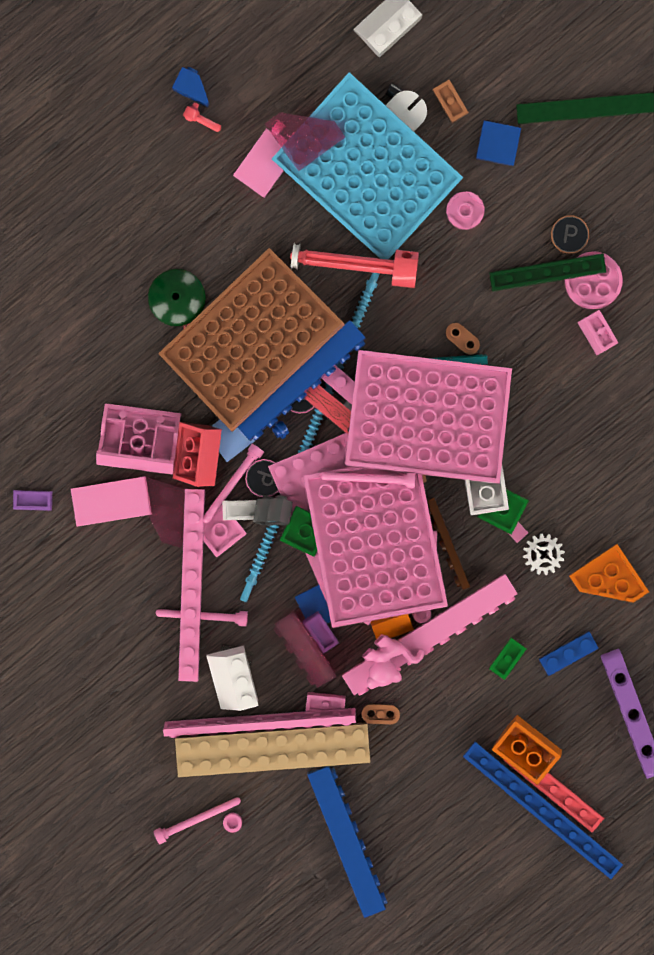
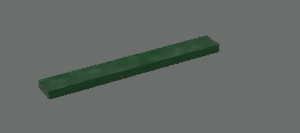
(585, 108)

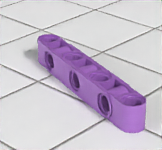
(628, 700)

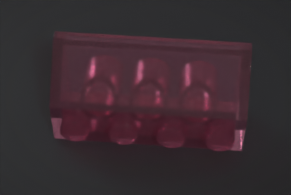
(305, 649)

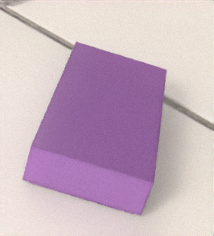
(32, 500)
(320, 632)

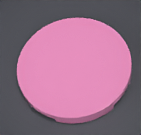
(596, 290)

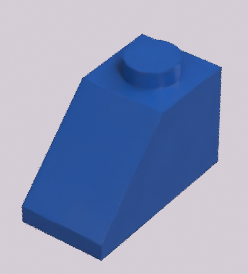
(190, 85)

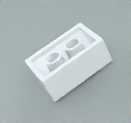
(388, 24)
(233, 679)

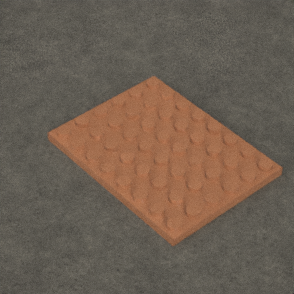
(251, 339)

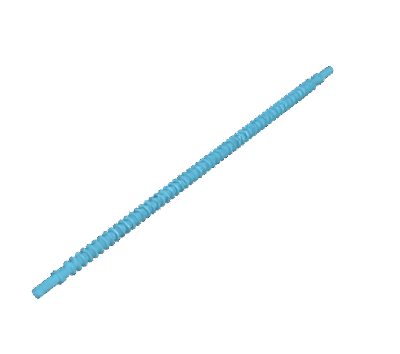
(252, 579)

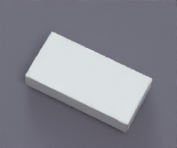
(238, 510)

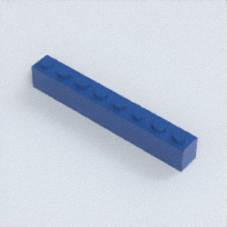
(306, 377)
(346, 840)

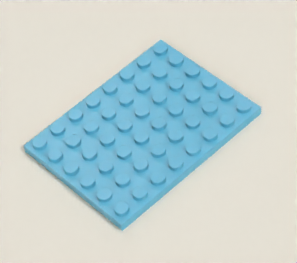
(377, 177)

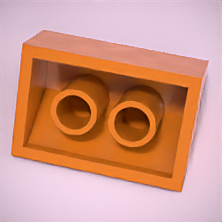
(527, 750)

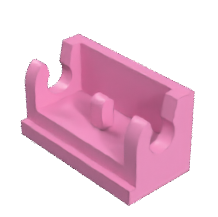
(598, 332)

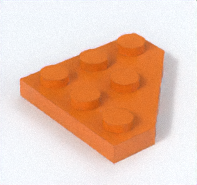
(610, 577)

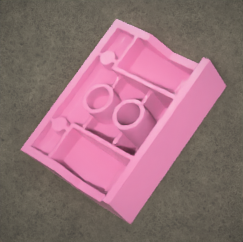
(138, 439)

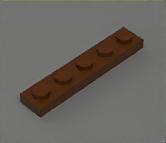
(447, 545)

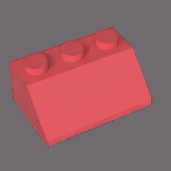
(197, 454)

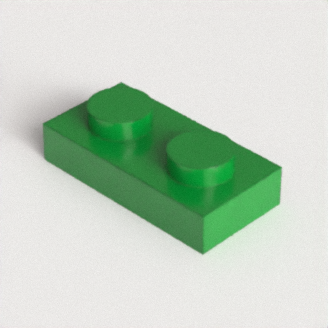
(507, 658)

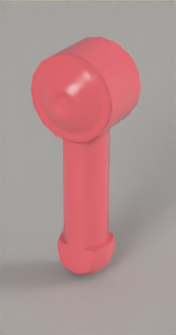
(192, 114)

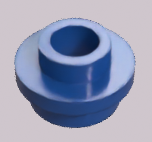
(280, 430)

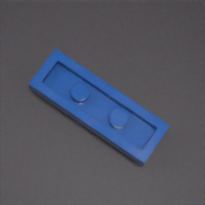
(568, 653)

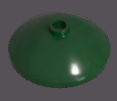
(190, 300)

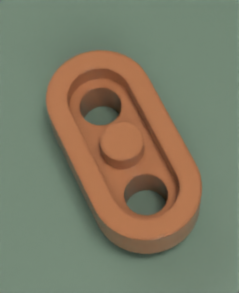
(461, 340)
(380, 714)

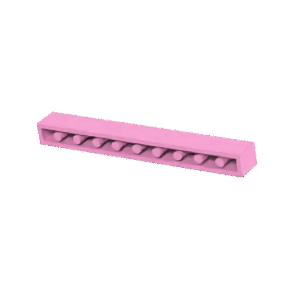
(440, 628)

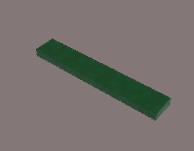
(547, 272)

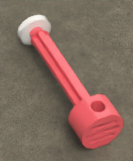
(402, 268)

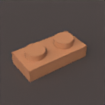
(450, 101)

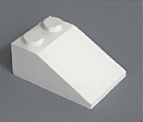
(486, 496)

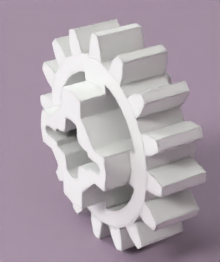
(549, 547)

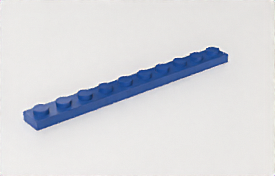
(542, 810)

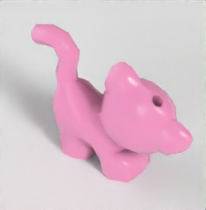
(383, 671)

